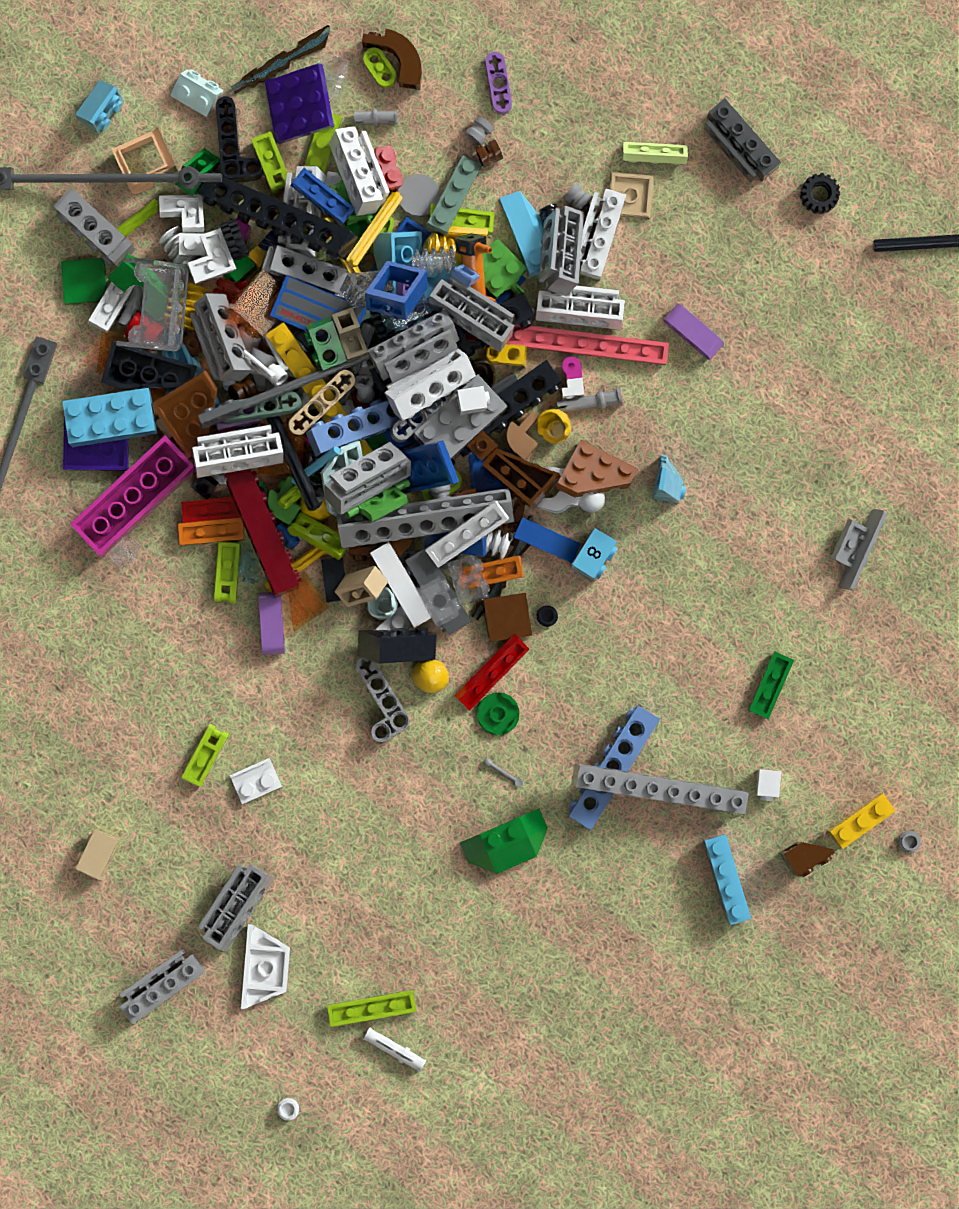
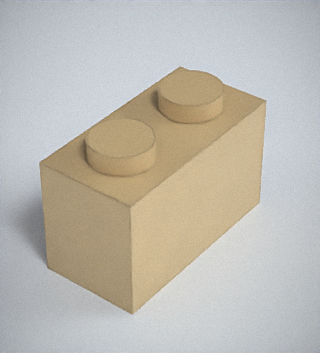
(361, 586)
(97, 854)

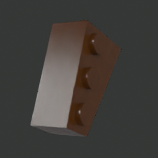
(523, 478)

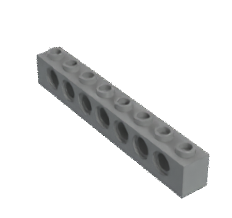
(420, 518)
(659, 788)

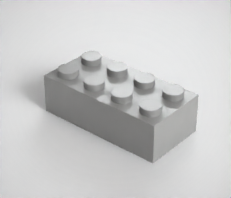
(459, 429)

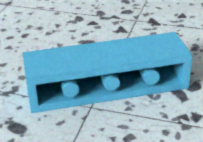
(727, 879)

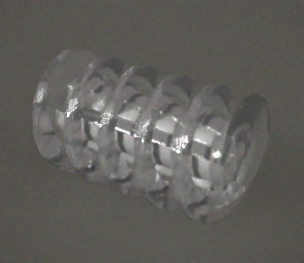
(434, 260)

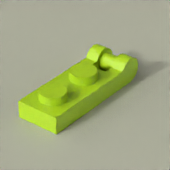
(270, 160)
(317, 535)
(227, 572)
(205, 756)

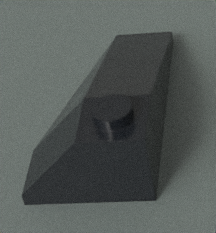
(143, 369)

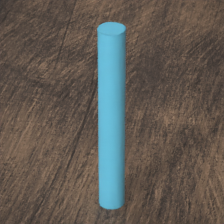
(332, 453)

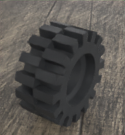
(826, 182)
(234, 239)
(382, 332)

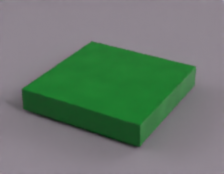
(83, 280)

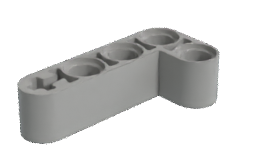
(379, 695)

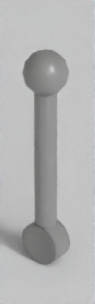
(517, 781)

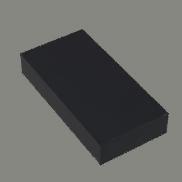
(332, 575)

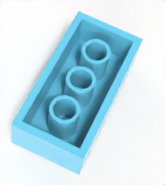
(110, 417)

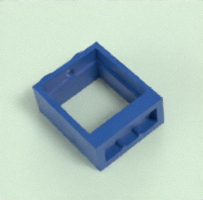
(400, 306)

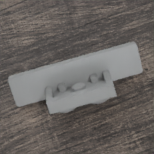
(856, 545)

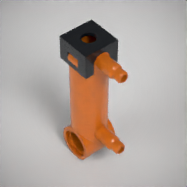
(471, 250)

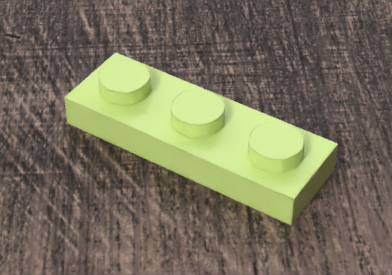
(655, 153)

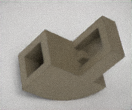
(349, 334)

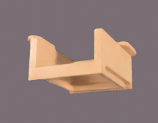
(156, 136)

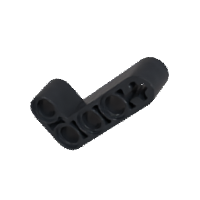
(232, 139)

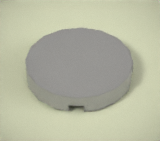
(418, 194)

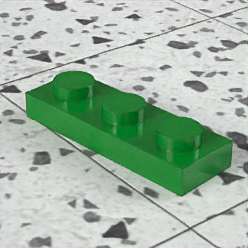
(771, 685)

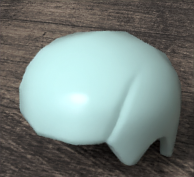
(384, 605)

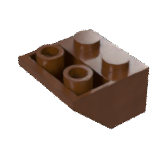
(803, 856)

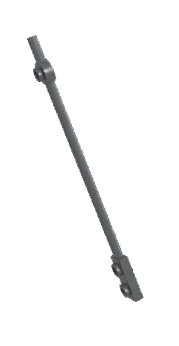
(8, 178)
(36, 371)
(232, 408)

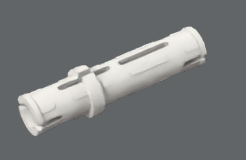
(394, 1049)

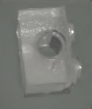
(439, 614)

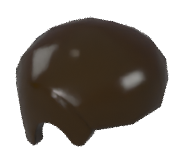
(484, 370)

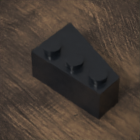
(397, 645)

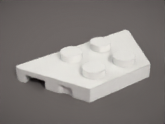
(264, 967)

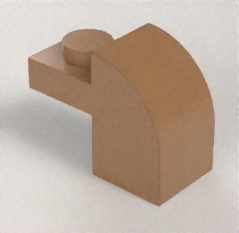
(517, 438)

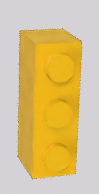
(861, 821)

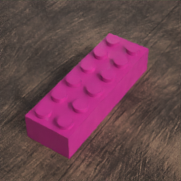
(133, 496)

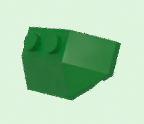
(507, 843)

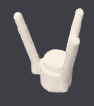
(274, 373)

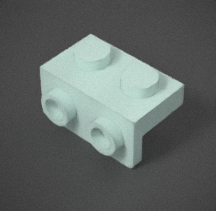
(196, 92)

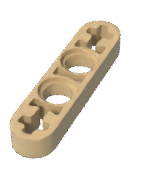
(323, 404)

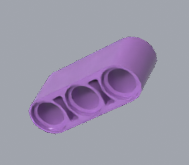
(693, 331)
(271, 624)

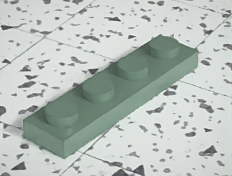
(454, 195)

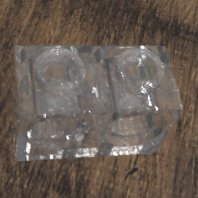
(337, 79)
(356, 286)
(463, 582)

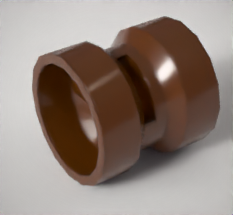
(489, 153)
(244, 390)

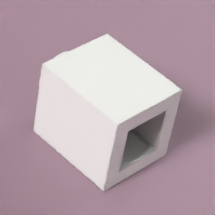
(472, 400)
(768, 784)

